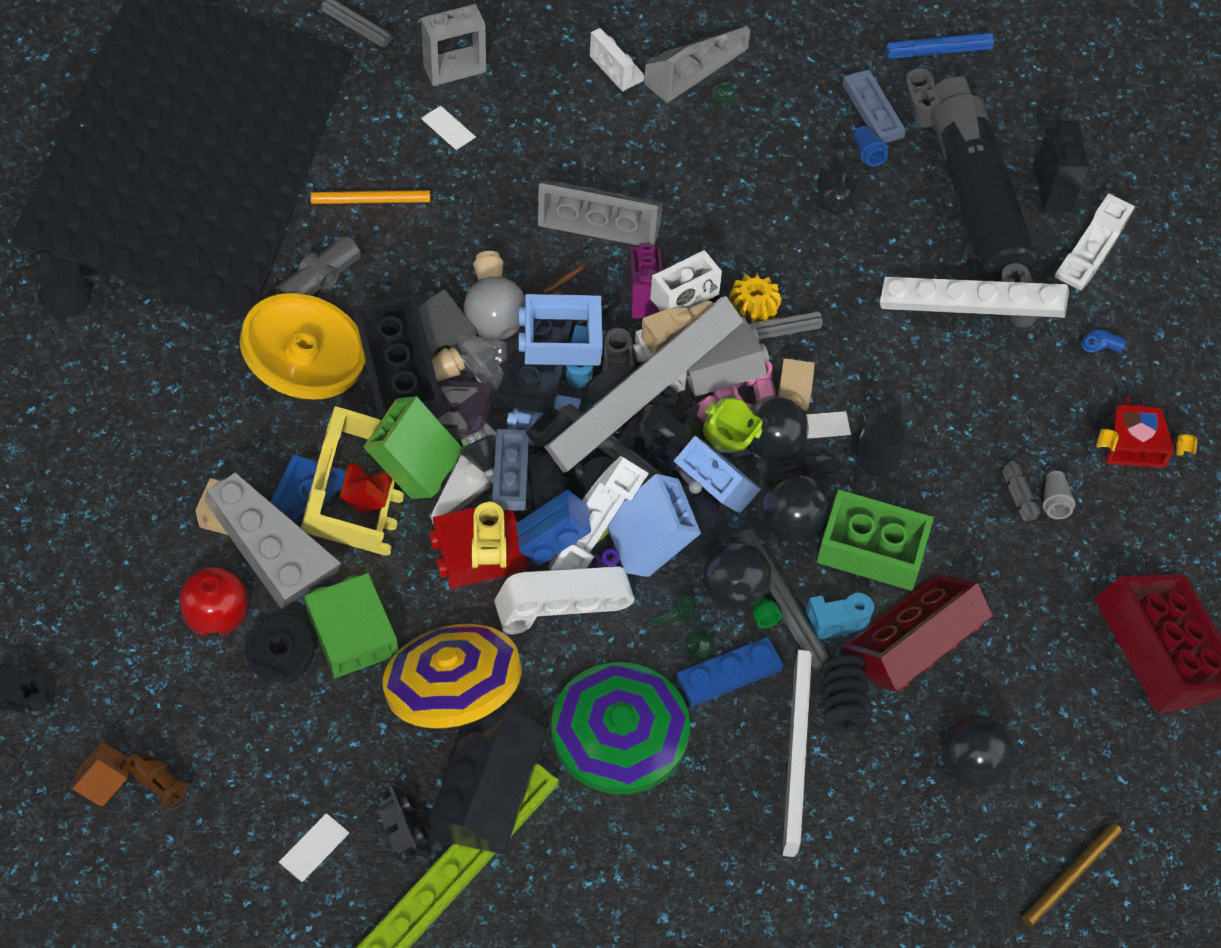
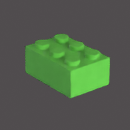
(875, 540)

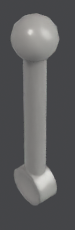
(694, 486)

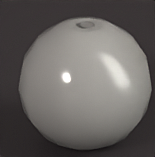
(494, 307)

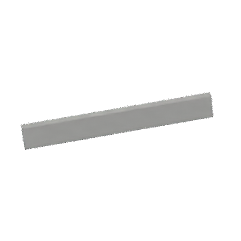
(643, 384)

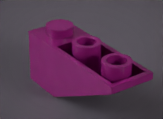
(644, 263)

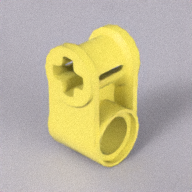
(488, 541)

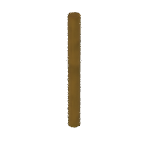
(1071, 874)

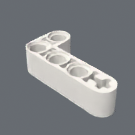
(560, 593)

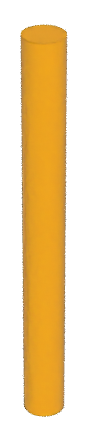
(370, 197)

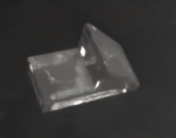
(483, 358)

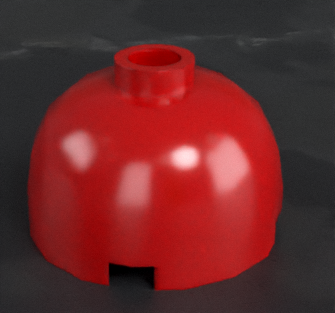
(213, 601)

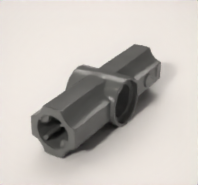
(321, 270)

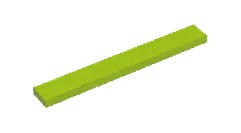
(447, 879)

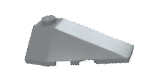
(689, 64)

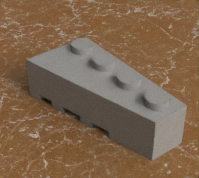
(271, 543)

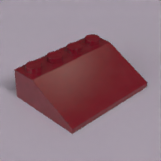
(1165, 639)

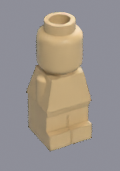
(666, 324)

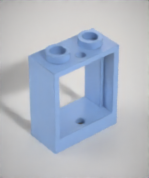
(566, 308)
(717, 475)

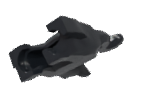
(663, 429)

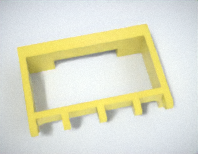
(334, 529)

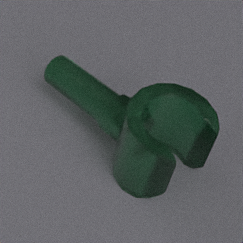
(685, 612)

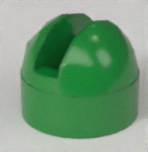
(766, 613)

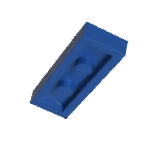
(729, 672)

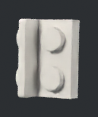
(614, 61)

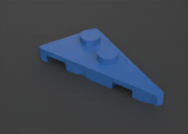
(296, 484)

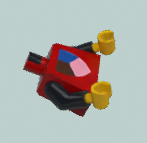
(1141, 436)

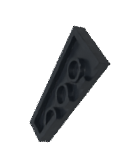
(534, 385)

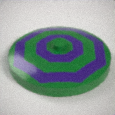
(620, 728)

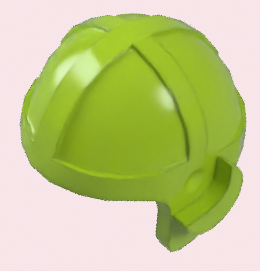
(727, 425)

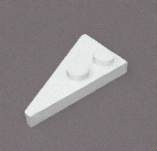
(463, 485)

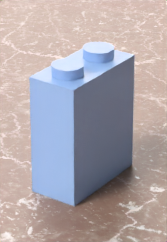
(653, 526)

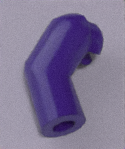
(609, 559)

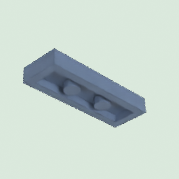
(873, 106)
(510, 469)

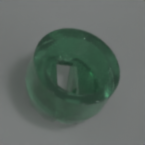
(723, 94)
(698, 645)

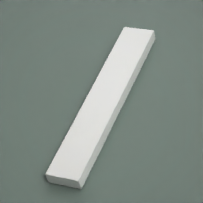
(797, 754)

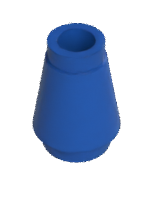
(870, 146)

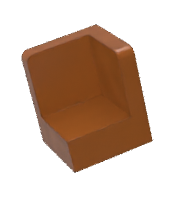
(101, 774)

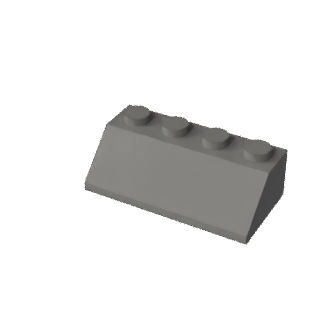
(598, 213)

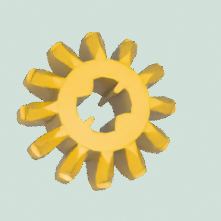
(755, 298)

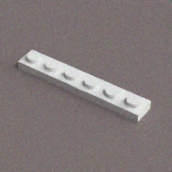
(975, 297)

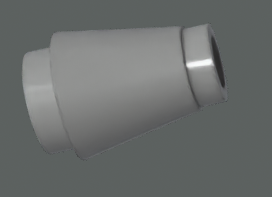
(1058, 498)

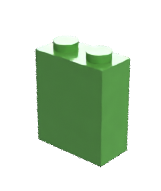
(413, 448)
(351, 625)

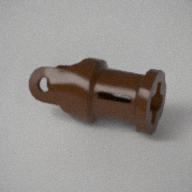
(155, 776)

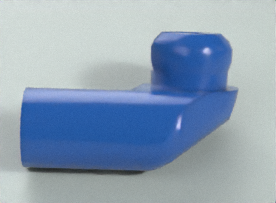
(1101, 340)

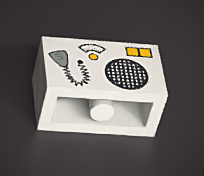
(686, 283)

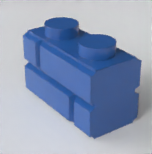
(553, 527)

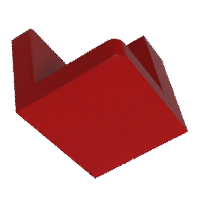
(365, 491)

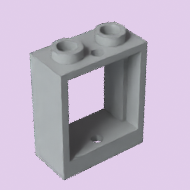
(456, 63)

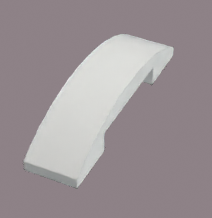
(1095, 243)
(603, 500)

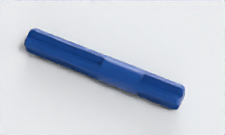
(939, 45)

